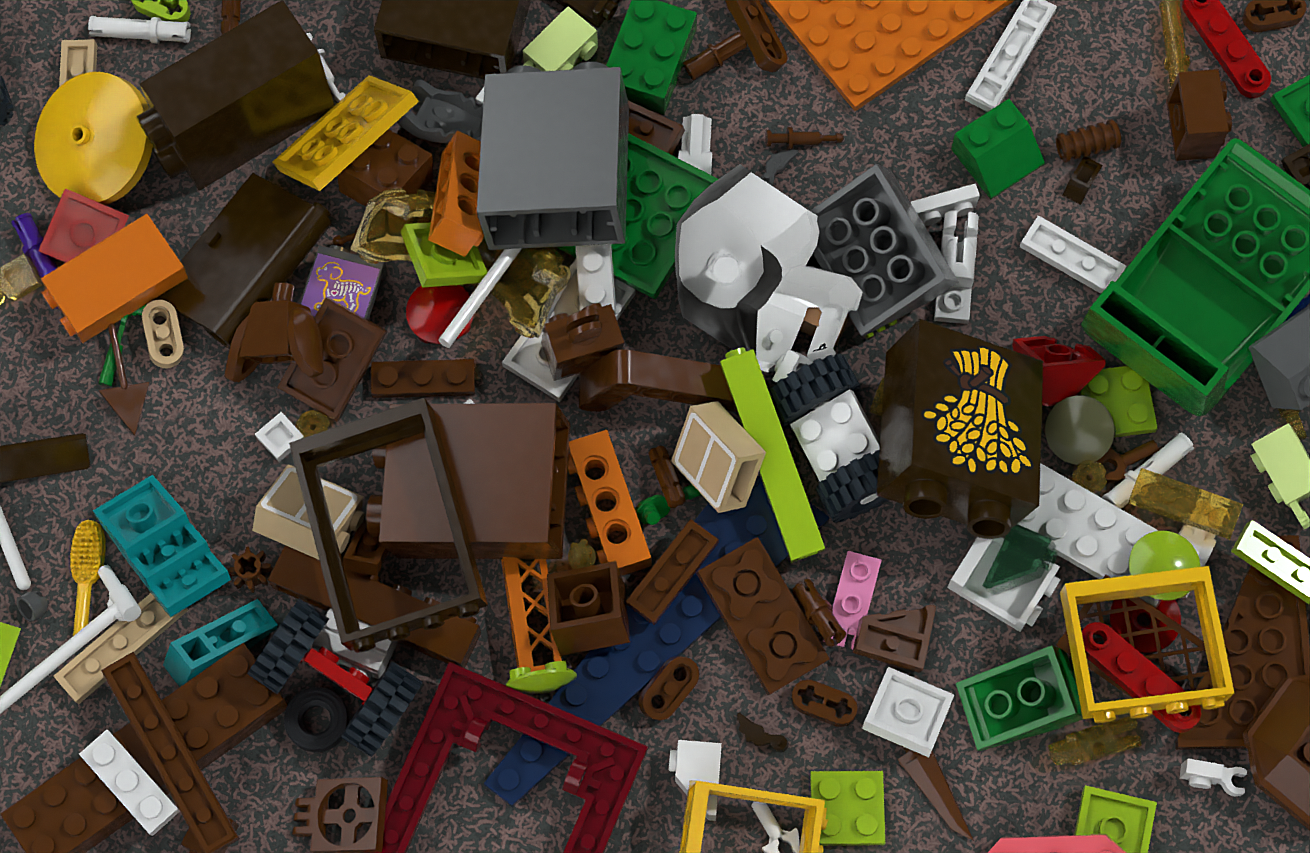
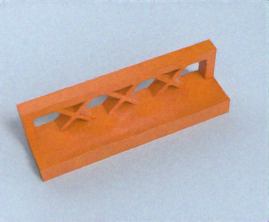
(517, 613)

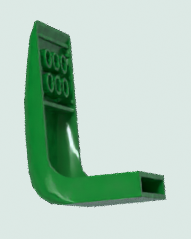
(1210, 280)

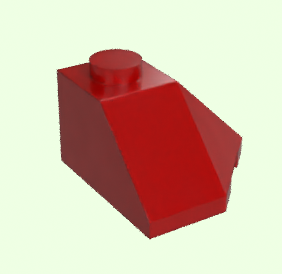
(1064, 368)

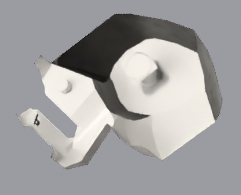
(747, 273)

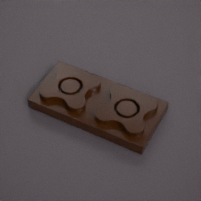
(762, 615)

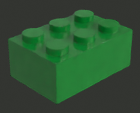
(652, 51)

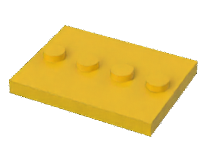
(345, 132)

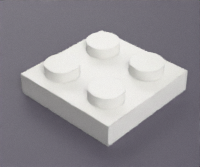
(908, 711)

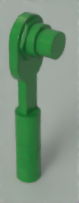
(109, 368)
(655, 507)

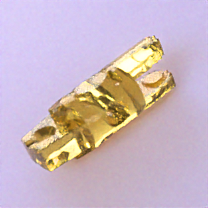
(1095, 742)

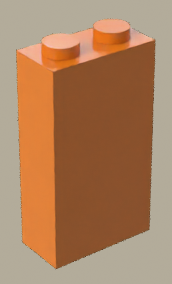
(113, 279)

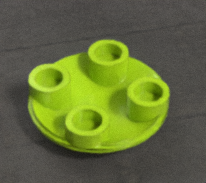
(1162, 552)
(541, 681)

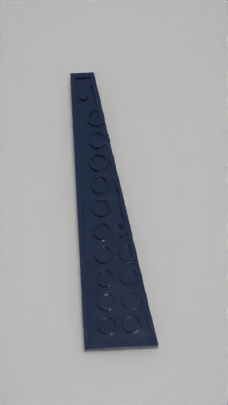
(618, 672)

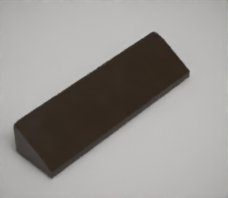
(43, 457)

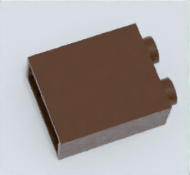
(506, 475)

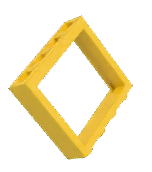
(1146, 585)
(696, 808)

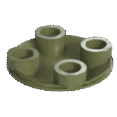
(1079, 429)

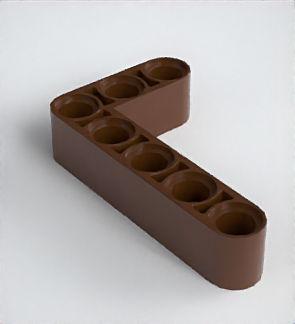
(651, 376)

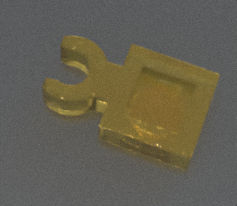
(18, 279)

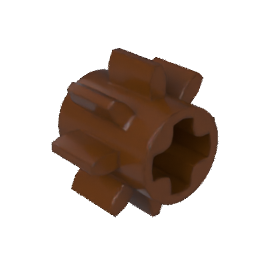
(248, 578)

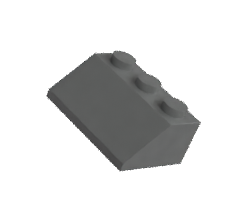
(1285, 362)

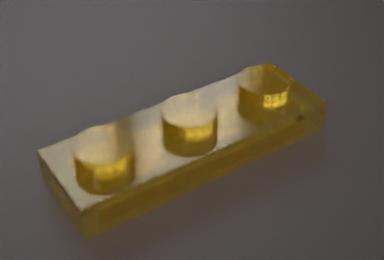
(1185, 503)

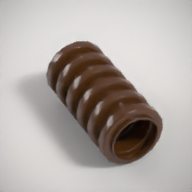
(1089, 140)

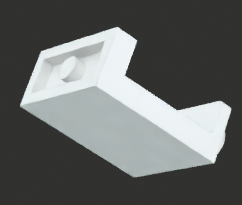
(1012, 606)

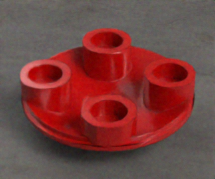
(433, 309)

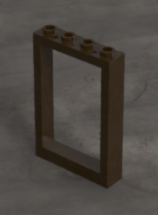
(355, 439)

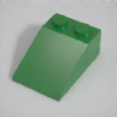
(1021, 698)

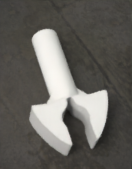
(774, 830)

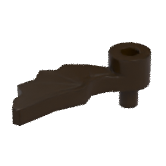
(756, 734)

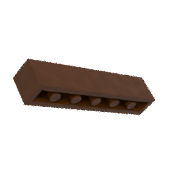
(376, 603)

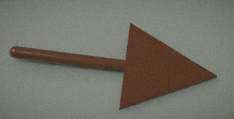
(128, 399)

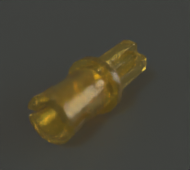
(581, 554)

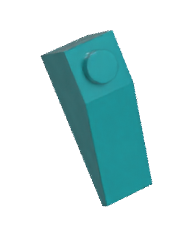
(213, 641)

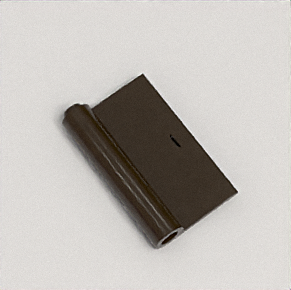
(242, 255)

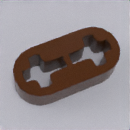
(1275, 16)
(827, 695)

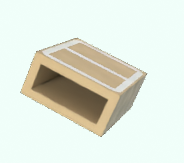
(718, 456)
(284, 516)

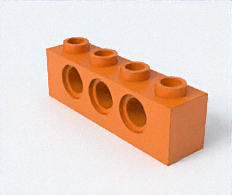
(455, 202)
(598, 452)

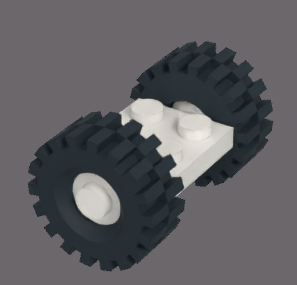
(834, 434)

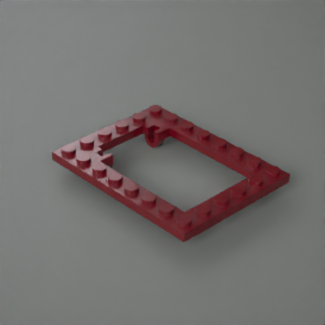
(461, 713)

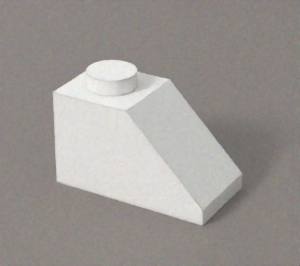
(697, 762)

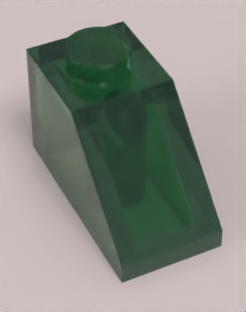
(1020, 560)

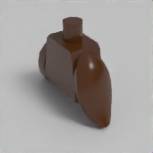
(276, 334)

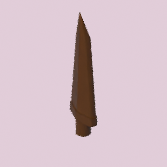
(931, 781)

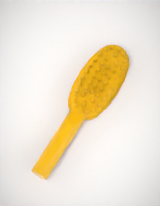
(86, 558)

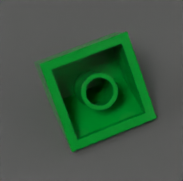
(998, 149)

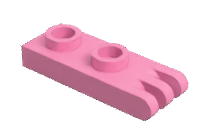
(855, 592)

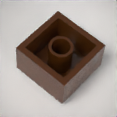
(1198, 114)
(387, 165)
(588, 608)

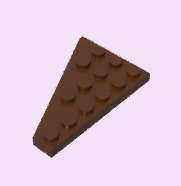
(1263, 644)

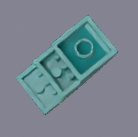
(162, 545)

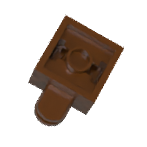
(580, 339)

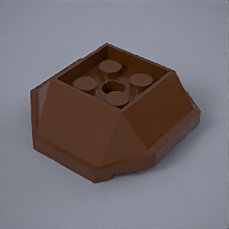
(1281, 747)

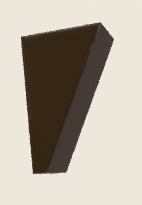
(1082, 180)

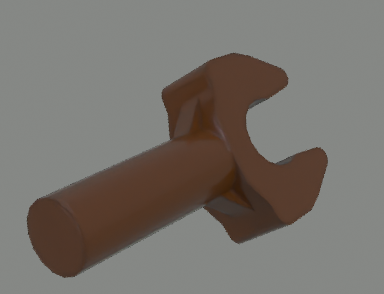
(1123, 460)

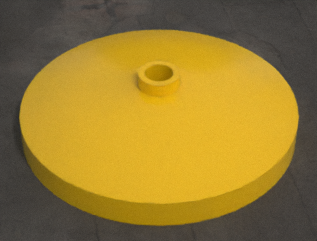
(92, 138)

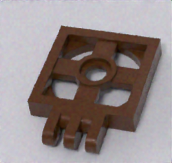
(319, 815)

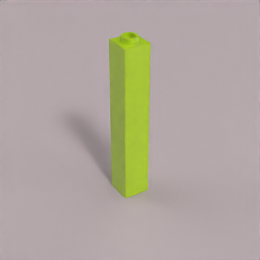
(778, 467)

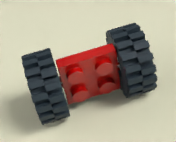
(381, 704)

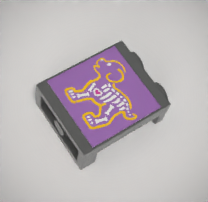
(343, 279)

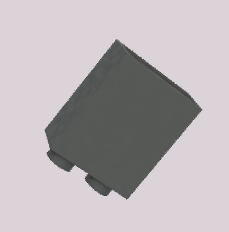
(554, 157)

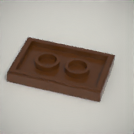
(347, 352)

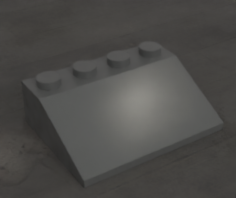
(883, 246)

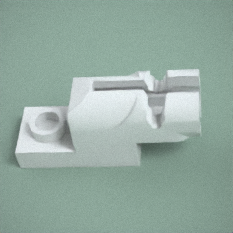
(954, 303)

